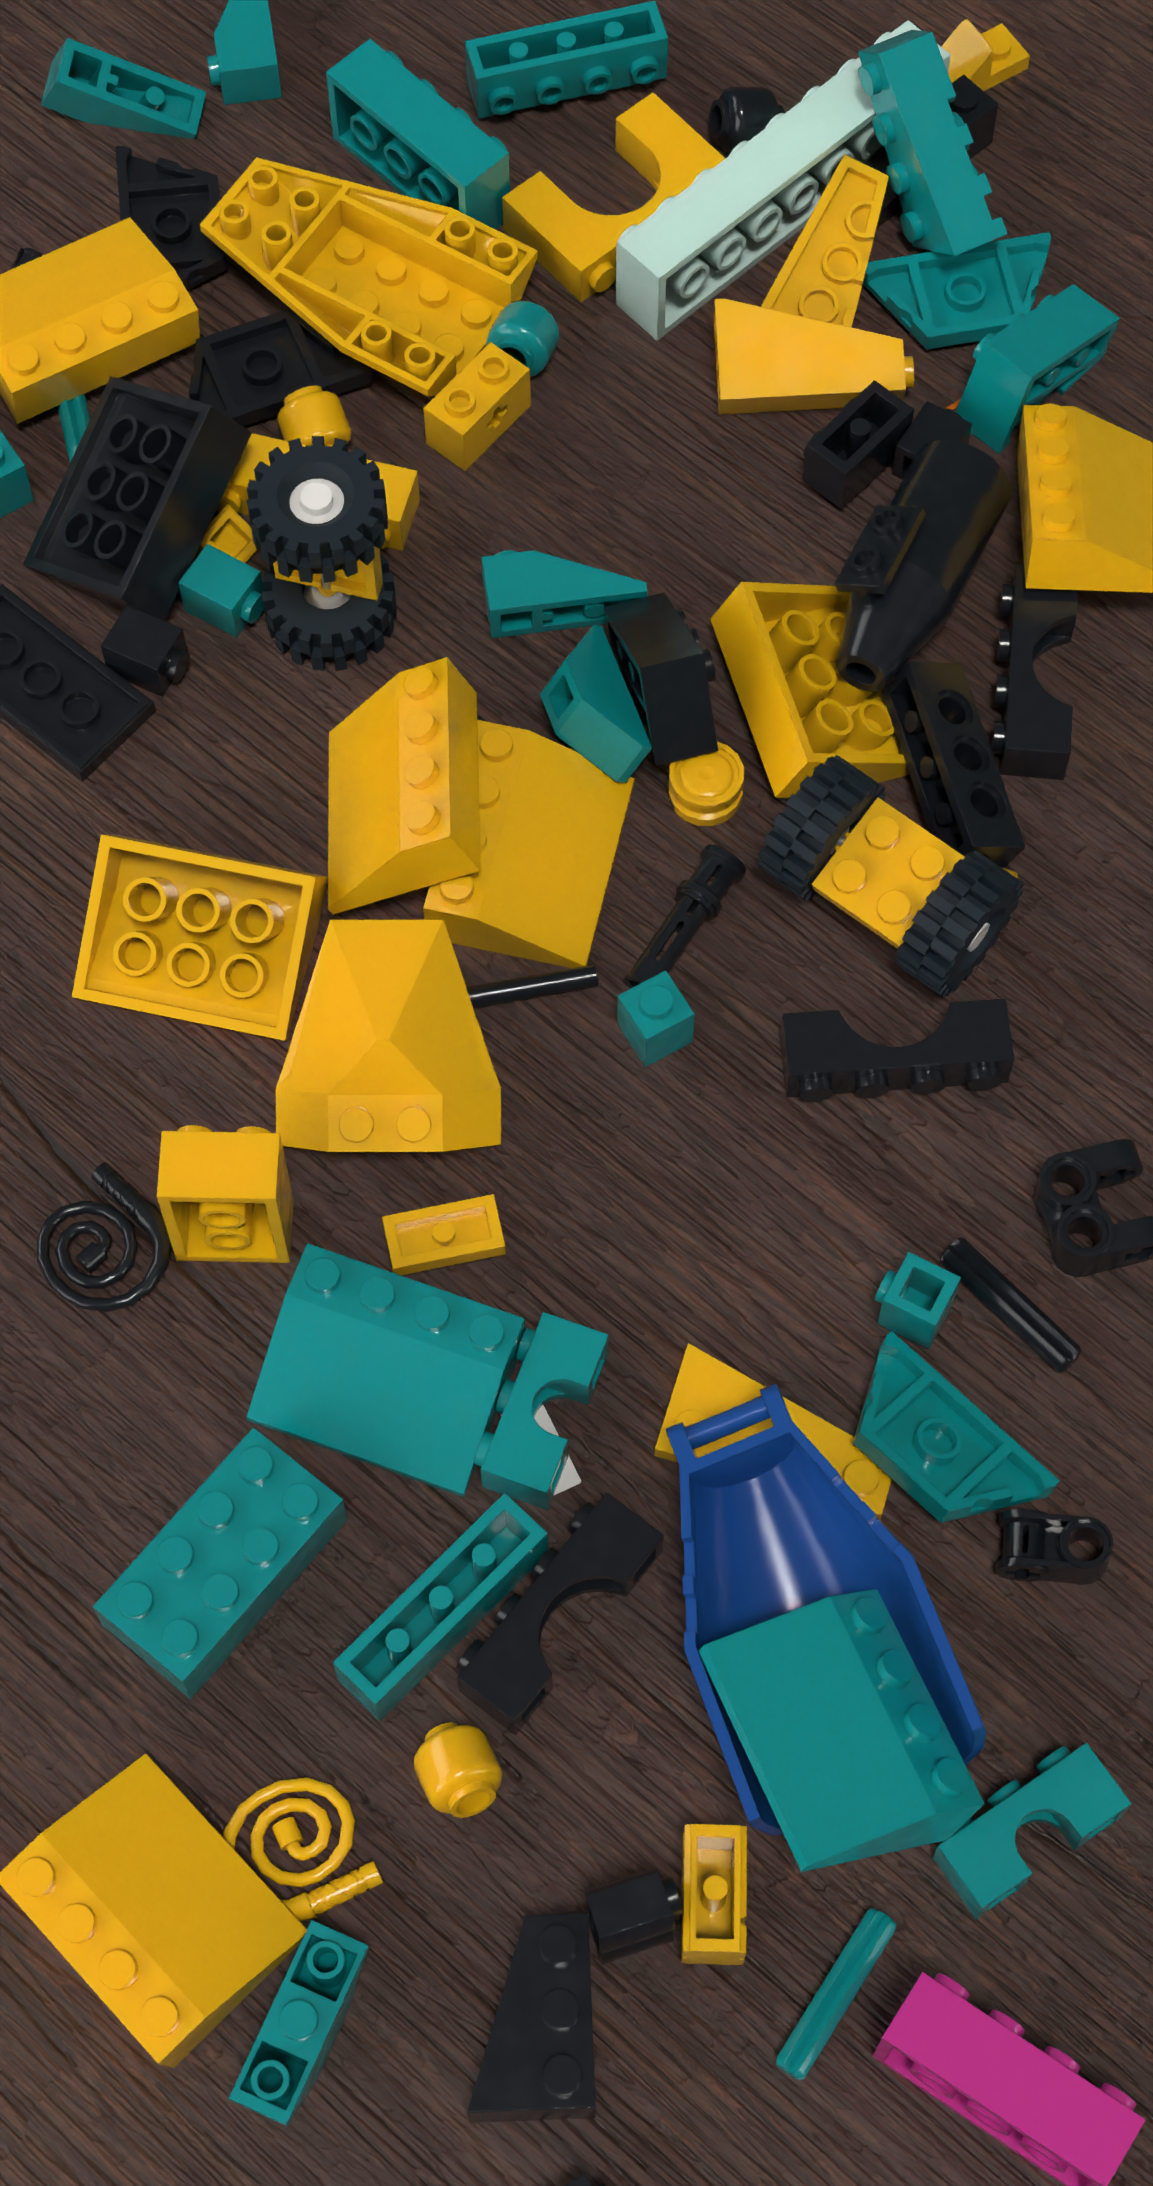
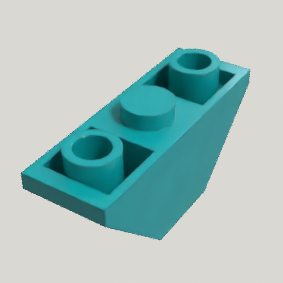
(595, 710)
(301, 2024)

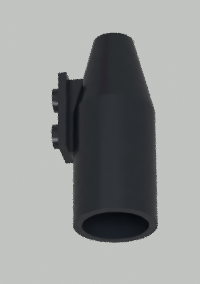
(917, 559)

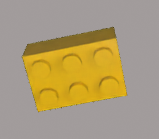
(225, 1195)

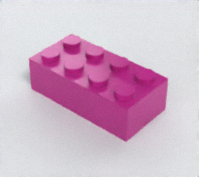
(1008, 2085)

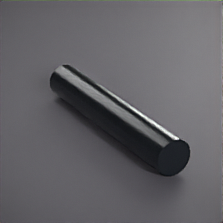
(533, 986)

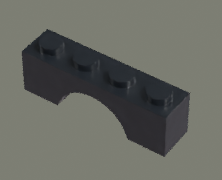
(1035, 725)
(829, 1058)
(605, 1554)

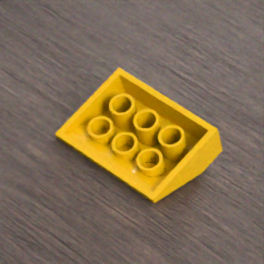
(88, 317)
(1084, 502)
(800, 710)
(404, 788)
(544, 851)
(198, 936)
(153, 1909)

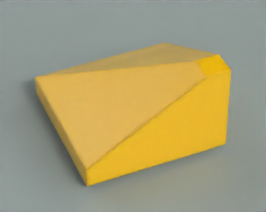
(229, 534)

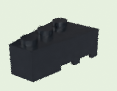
(543, 2029)

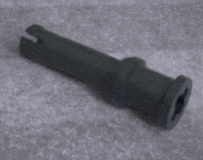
(692, 897)

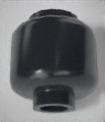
(741, 114)

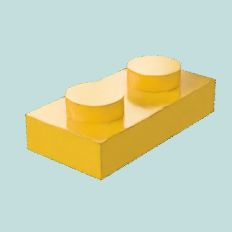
(444, 1235)

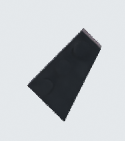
(666, 674)

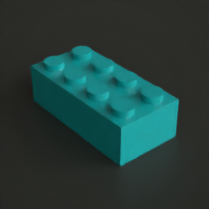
(415, 135)
(221, 1562)

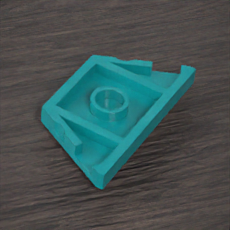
(961, 296)
(941, 1442)

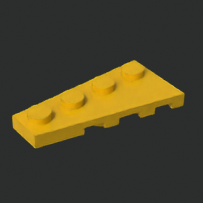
(833, 251)
(711, 1387)

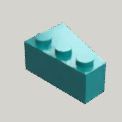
(1031, 359)

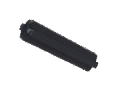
(1011, 1304)

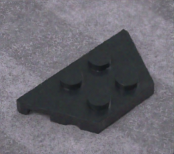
(168, 209)
(265, 360)

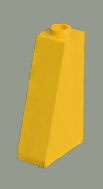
(798, 362)

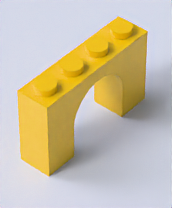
(580, 244)

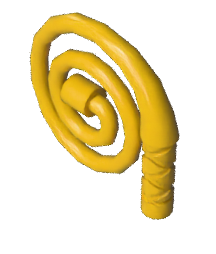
(289, 1838)

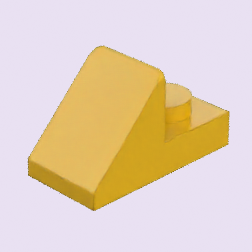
(985, 56)

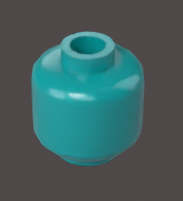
(526, 334)

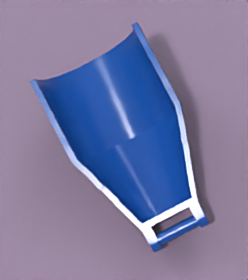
(777, 1531)

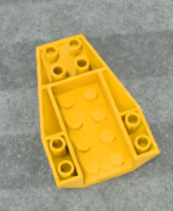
(372, 268)

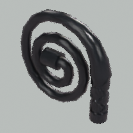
(95, 1253)

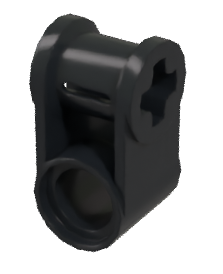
(1048, 1547)

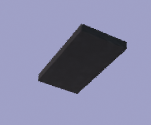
(62, 692)

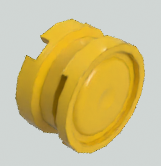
(707, 786)

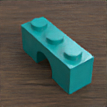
(558, 1362)
(1070, 1794)

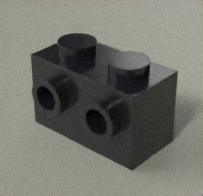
(856, 444)

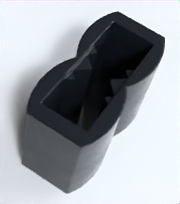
(632, 1914)

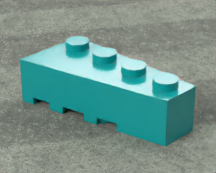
(926, 146)

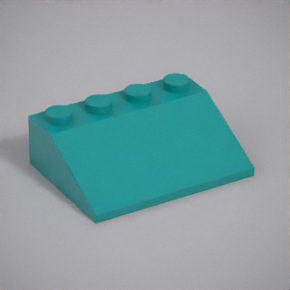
(385, 1369)
(842, 1731)

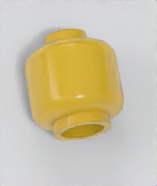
(313, 413)
(458, 1770)

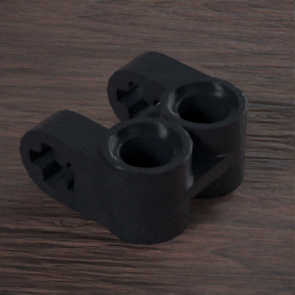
(1089, 1171)

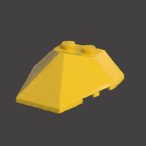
(388, 1047)

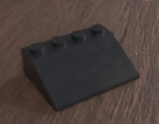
(138, 496)

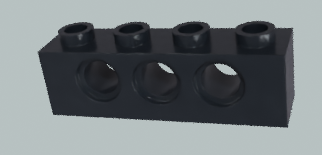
(952, 761)

